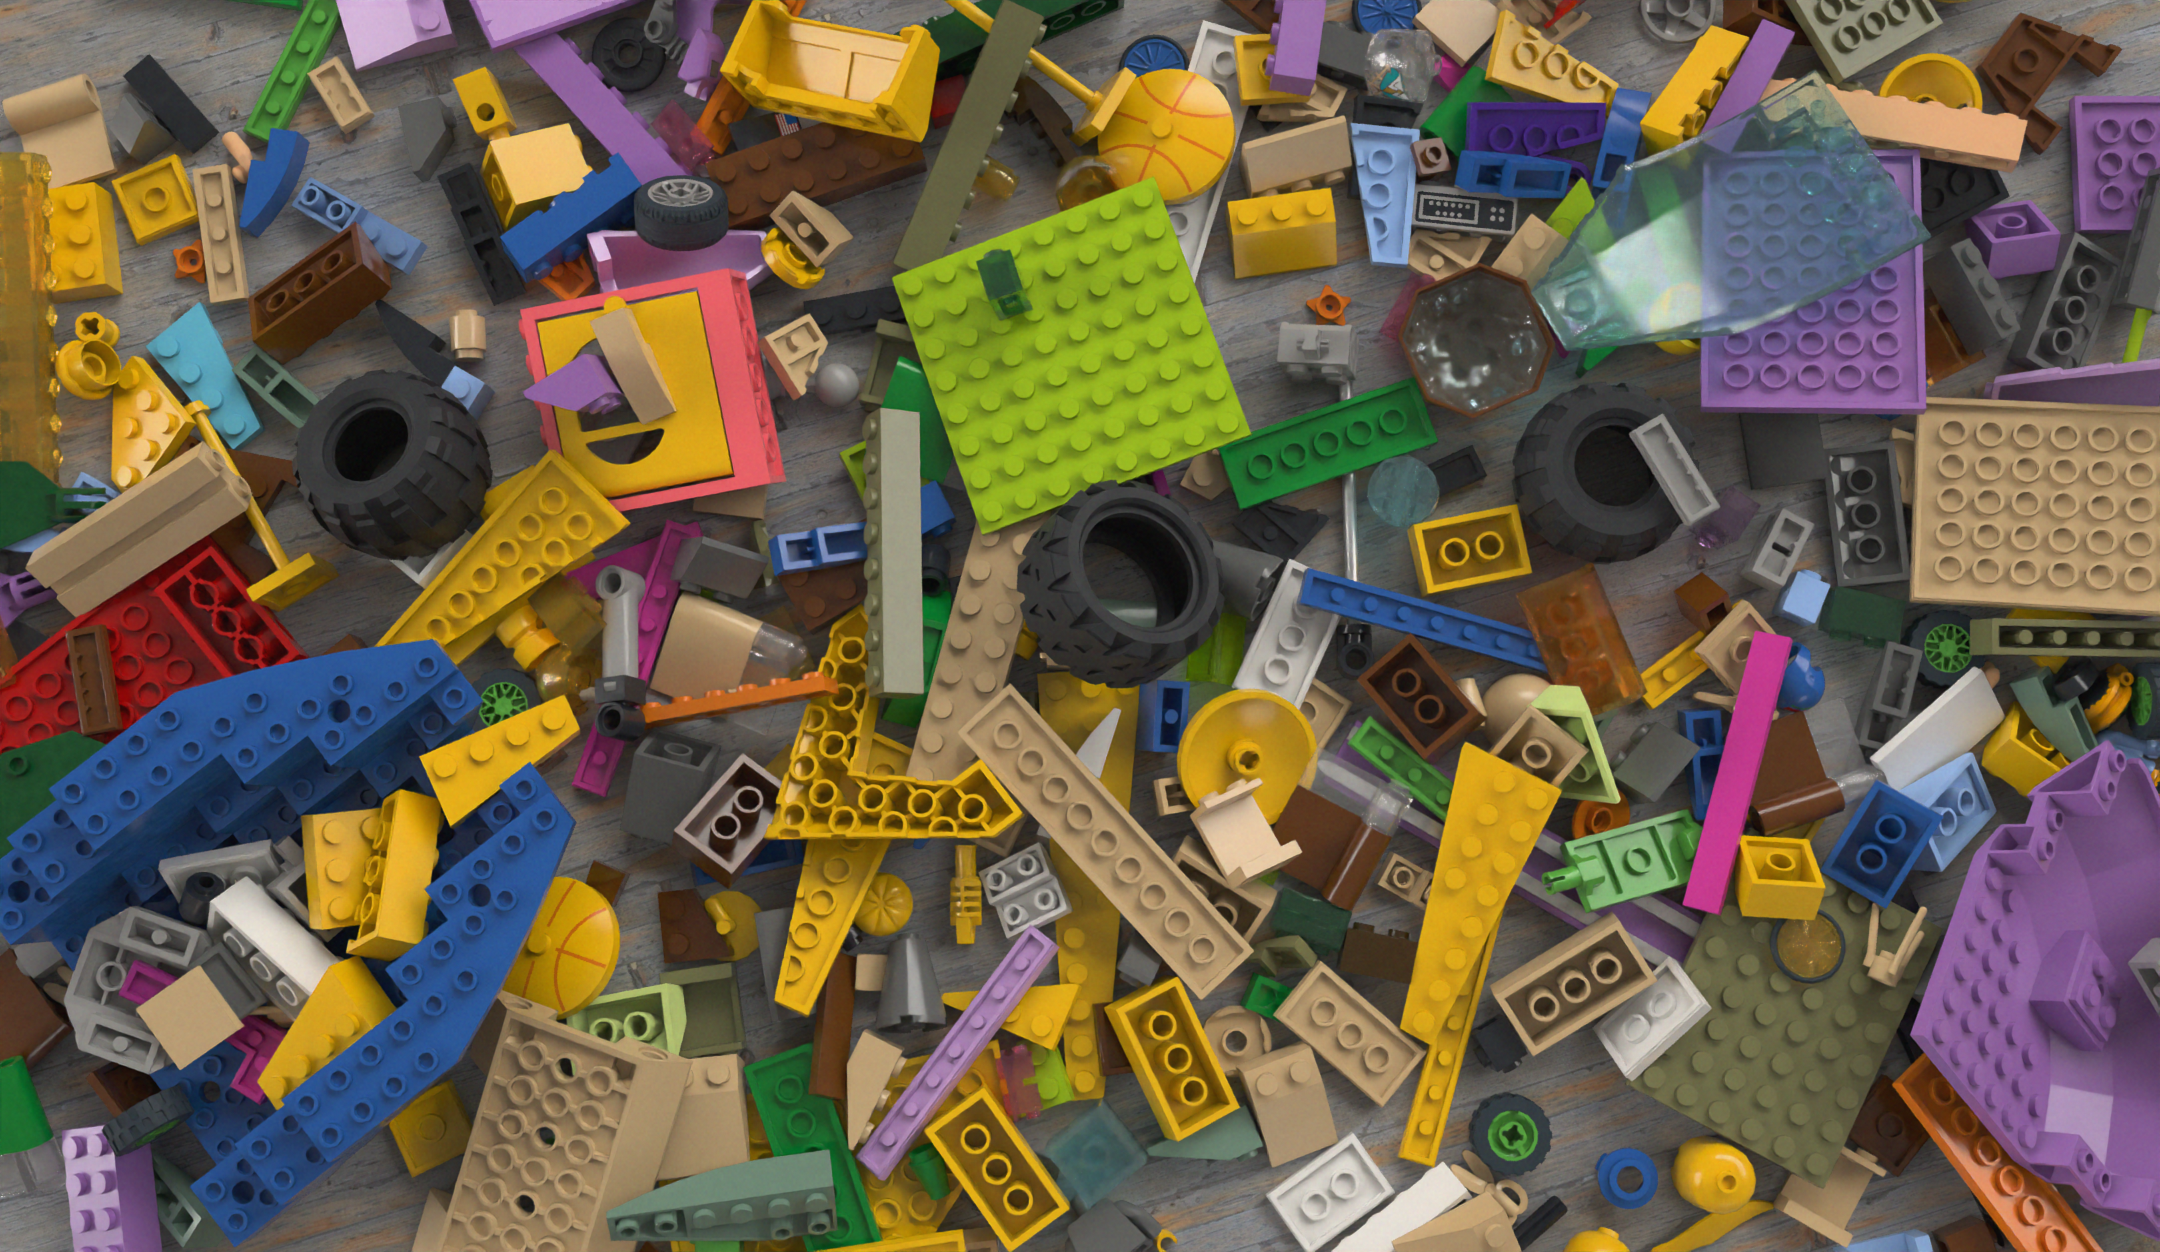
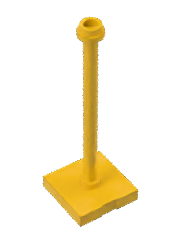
(1099, 104)
(292, 579)

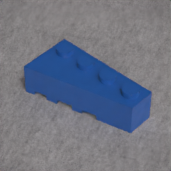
(561, 233)

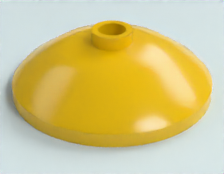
(1933, 79)

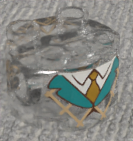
(1402, 64)

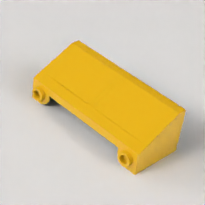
(834, 71)

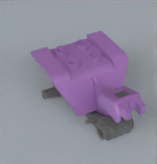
(687, 36)

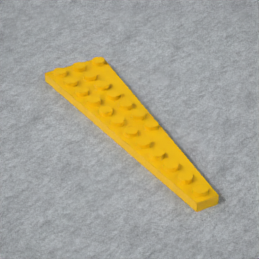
(1091, 931)

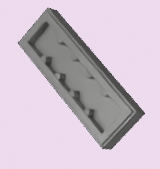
(1674, 470)

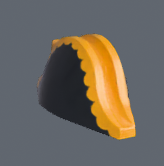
(2107, 698)

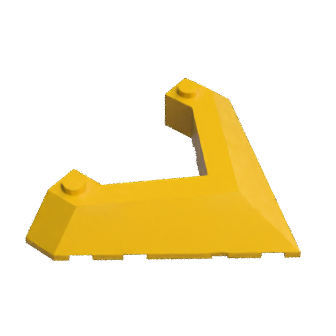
(828, 782)

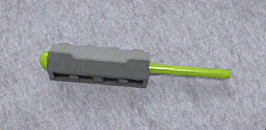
(2140, 273)

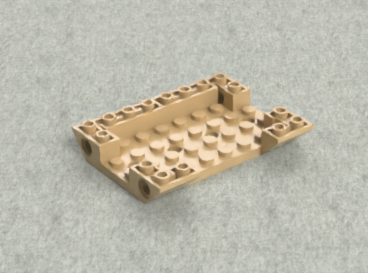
(606, 1125)

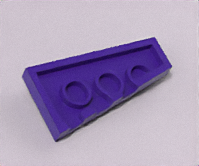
(1532, 126)

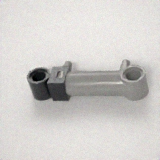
(619, 687)

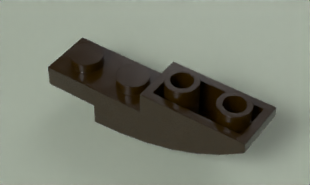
(1047, 118)

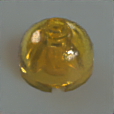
(1085, 180)
(568, 674)

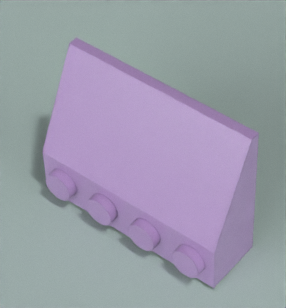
(395, 29)

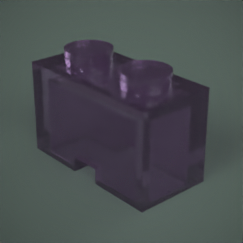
(1727, 522)

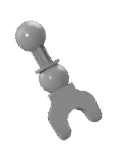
(833, 384)

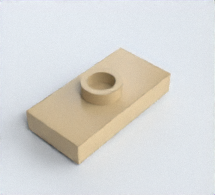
(341, 95)

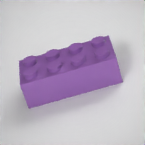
(109, 1195)

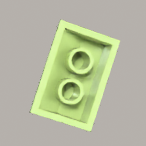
(1592, 775)
(644, 1014)

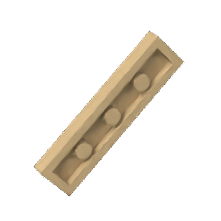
(220, 235)

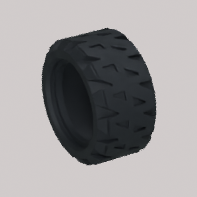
(1169, 550)

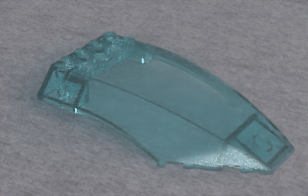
(1730, 228)

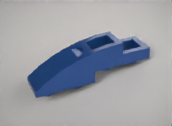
(1621, 136)

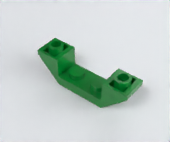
(935, 622)

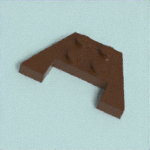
(2026, 64)
(266, 479)

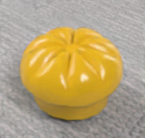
(88, 368)
(885, 906)

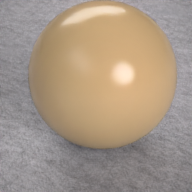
(1508, 700)

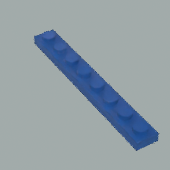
(1420, 618)

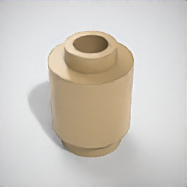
(467, 336)

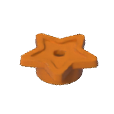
(183, 260)
(1331, 298)

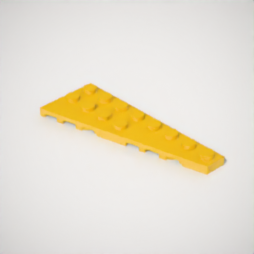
(526, 541)
(1483, 848)

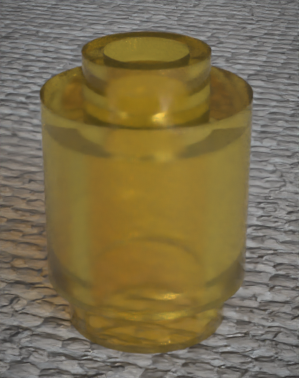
(997, 180)

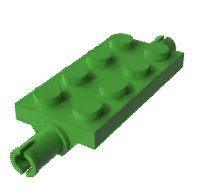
(1628, 861)

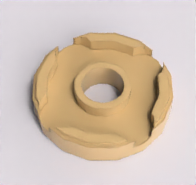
(1240, 1019)

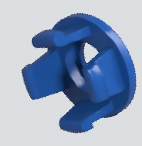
(1608, 1169)

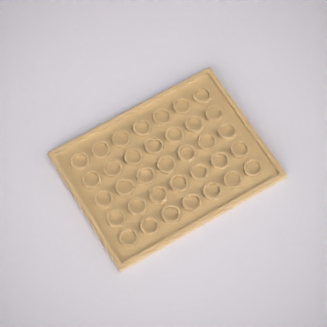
(2037, 506)

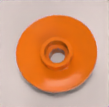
(1598, 817)

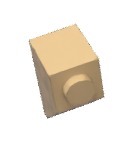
(811, 228)

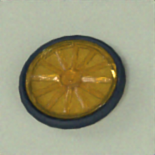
(1808, 948)

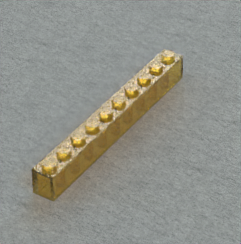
(27, 316)

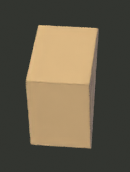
(1170, 796)

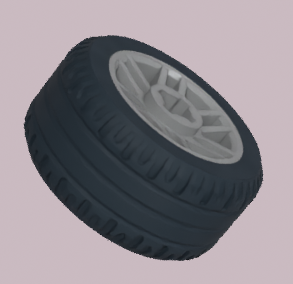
(681, 213)

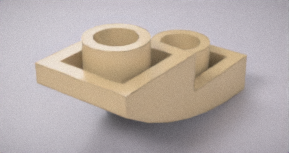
(1405, 880)

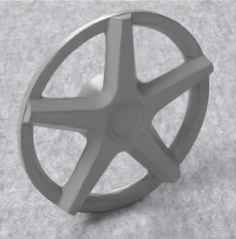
(1675, 11)

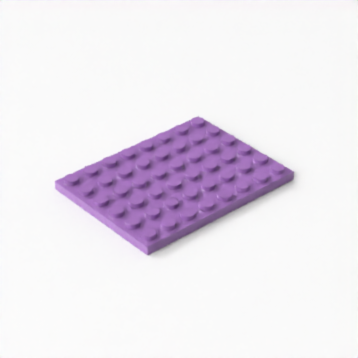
(1841, 353)

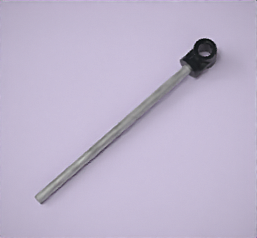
(1353, 635)

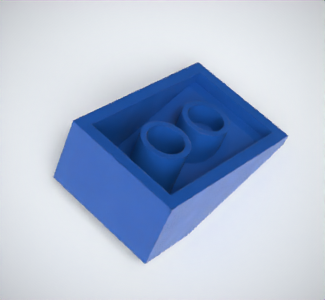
(1881, 843)

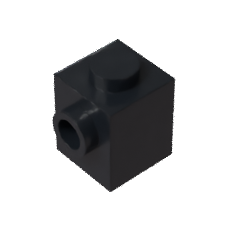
(1498, 1045)

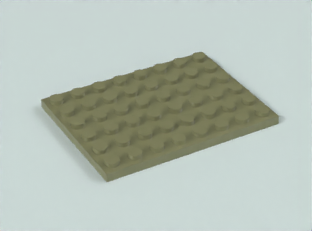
(1780, 1057)

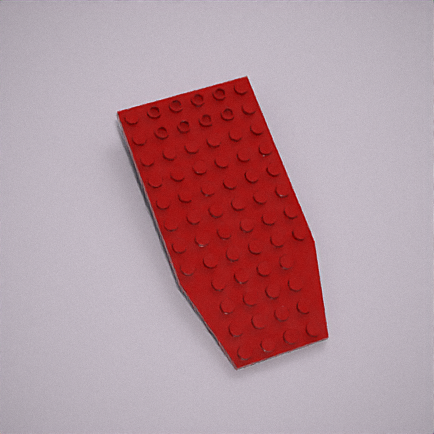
(165, 635)

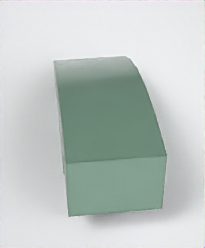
(277, 385)
(2060, 722)

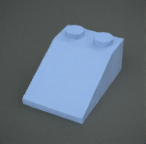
(1963, 800)

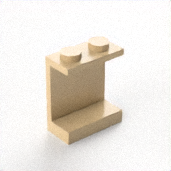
(1240, 834)
(1830, 1208)

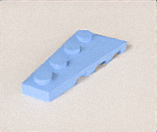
(1386, 189)

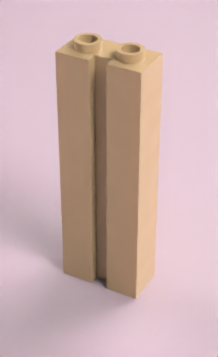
(140, 529)

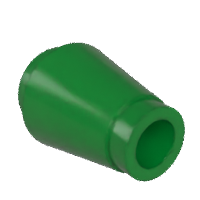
(930, 1170)

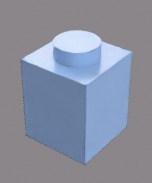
(469, 391)
(1801, 598)

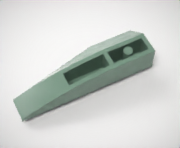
(735, 1203)

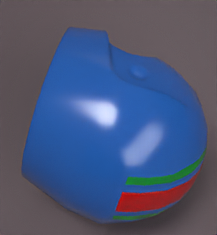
(1801, 683)

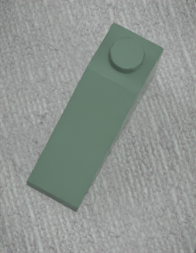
(1224, 1139)
(181, 1208)

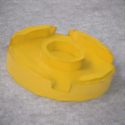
(789, 261)

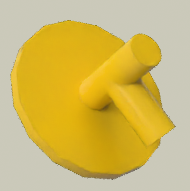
(735, 921)

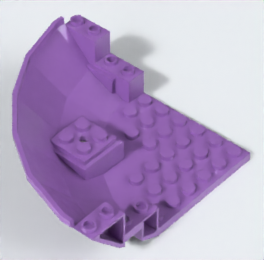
(2038, 995)

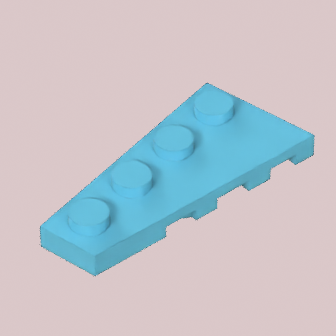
(200, 366)

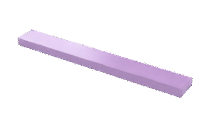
(957, 1052)

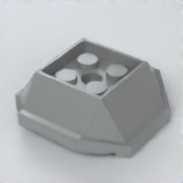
(102, 1018)

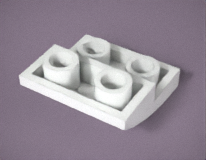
(1025, 891)

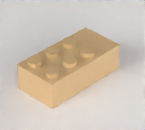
(1573, 983)

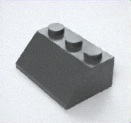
(1970, 297)
(772, 936)

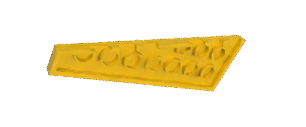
(831, 893)

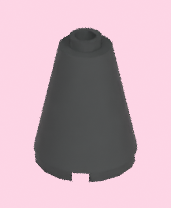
(1248, 577)
(910, 989)

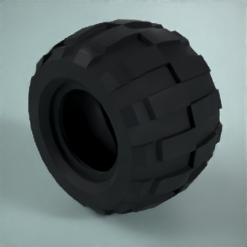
(1548, 482)
(424, 496)

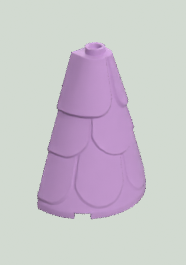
(629, 262)
(2094, 384)

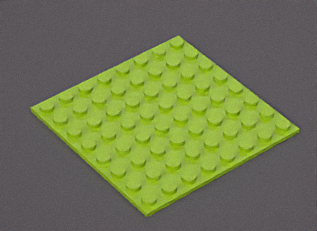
(1092, 382)

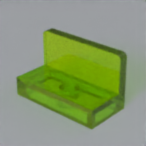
(1220, 654)

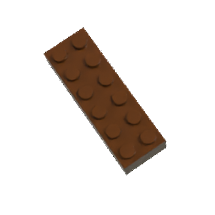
(818, 163)

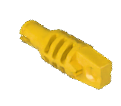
(965, 895)

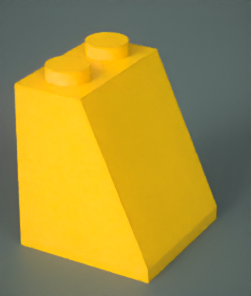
(531, 170)

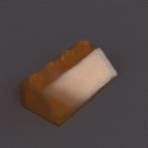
(1582, 638)

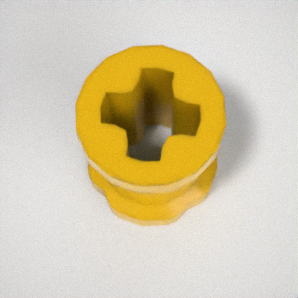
(88, 323)

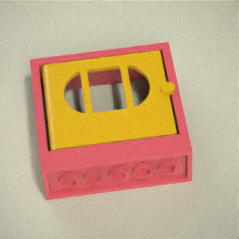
(708, 397)

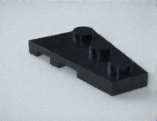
(1379, 112)

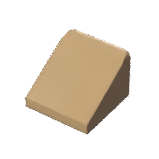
(870, 971)

